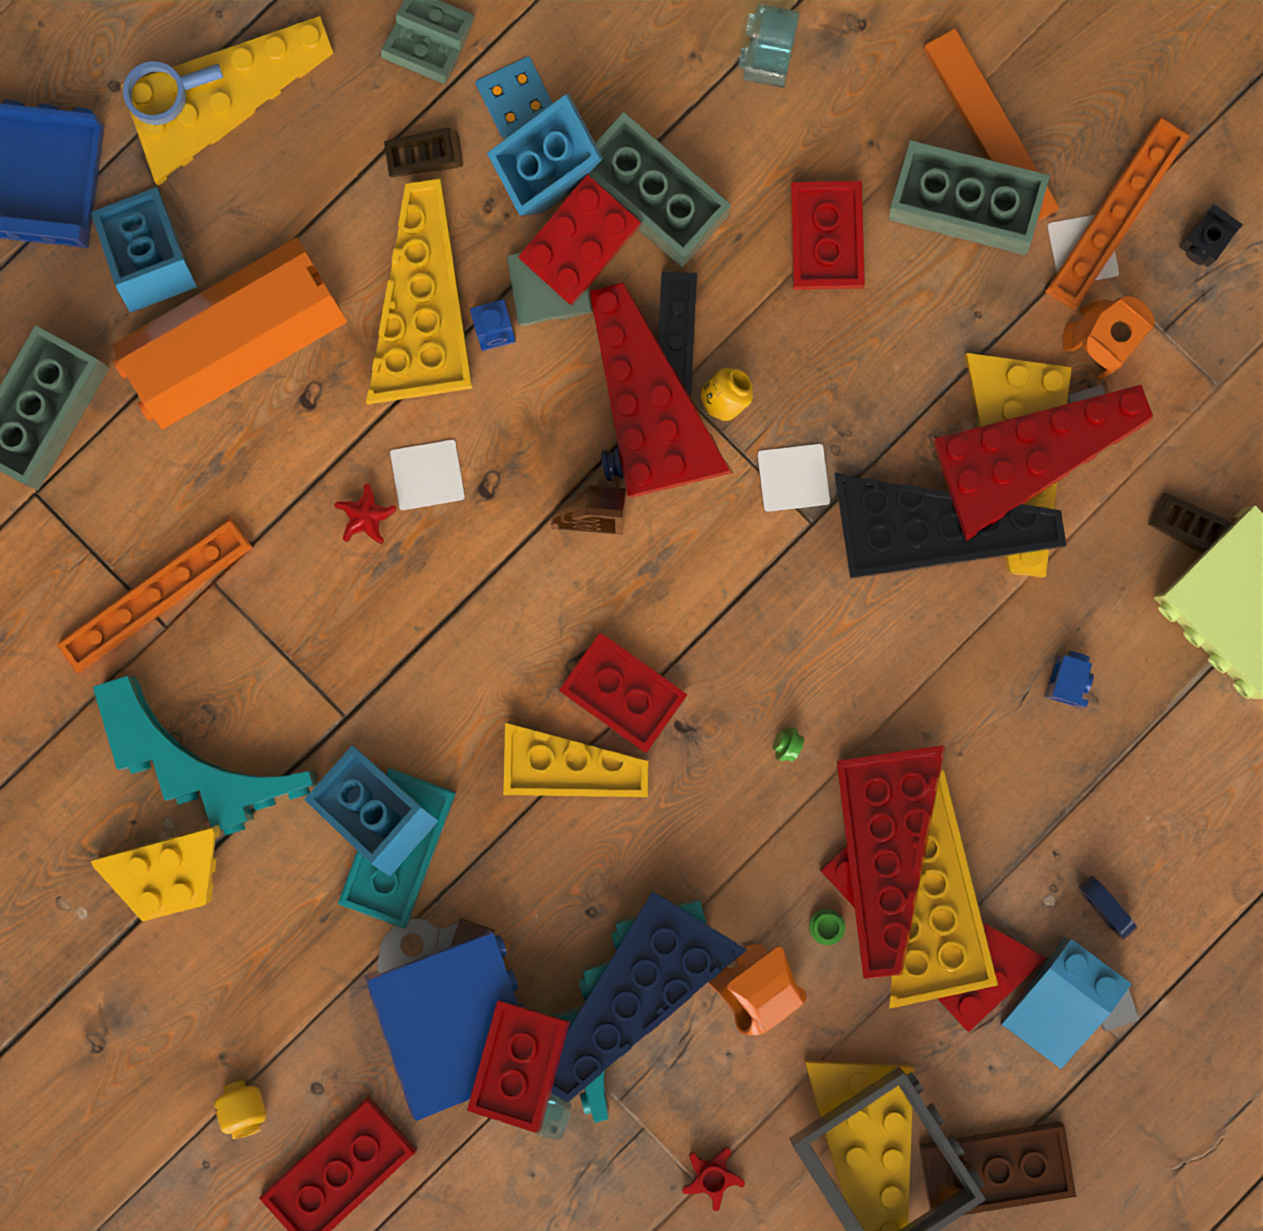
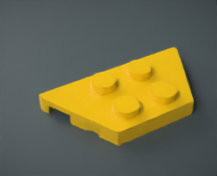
(163, 874)

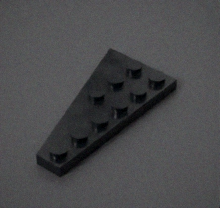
(918, 528)

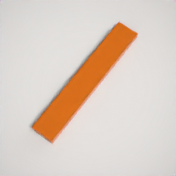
(980, 107)
(1117, 213)
(154, 595)

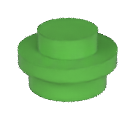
(788, 744)
(827, 927)

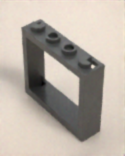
(934, 1219)

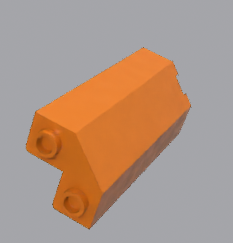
(227, 334)

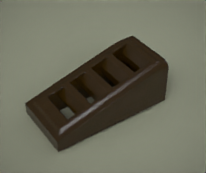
(434, 137)
(1196, 542)

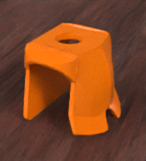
(1095, 336)
(759, 989)

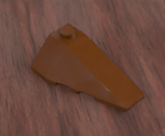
(594, 510)

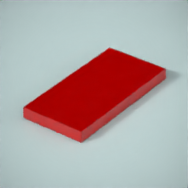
(339, 1171)

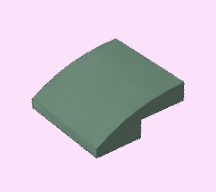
(428, 38)
(537, 300)

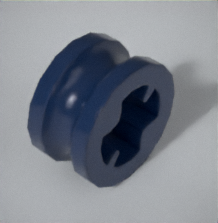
(612, 464)

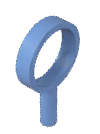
(183, 82)

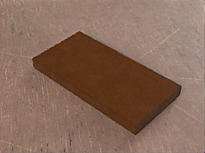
(1014, 1165)

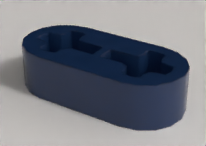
(1107, 907)

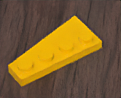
(561, 767)

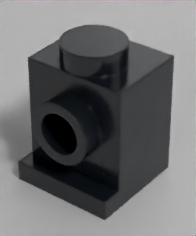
(1216, 224)

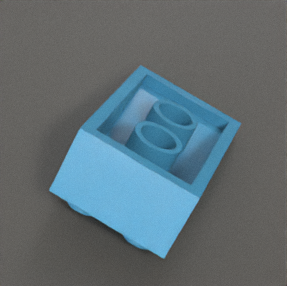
(546, 158)
(143, 250)
(371, 811)
(1066, 1002)

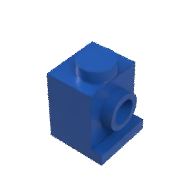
(492, 325)
(1070, 679)

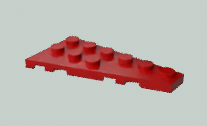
(653, 415)
(1020, 457)
(887, 830)
(1010, 959)

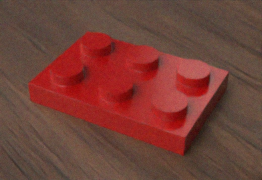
(827, 235)
(580, 240)
(623, 692)
(518, 1066)

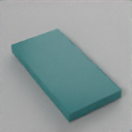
(395, 896)

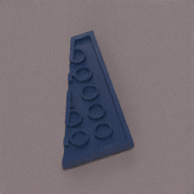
(648, 978)

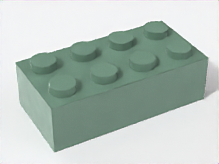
(659, 190)
(968, 197)
(43, 404)

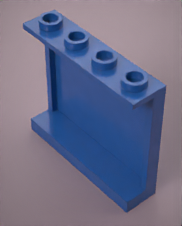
(48, 173)
(440, 1018)

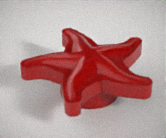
(365, 516)
(712, 1177)

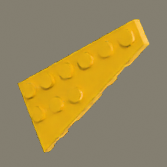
(251, 77)
(421, 319)
(1013, 389)
(947, 935)
(872, 1145)

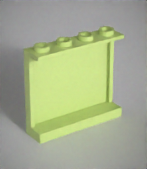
(1222, 602)

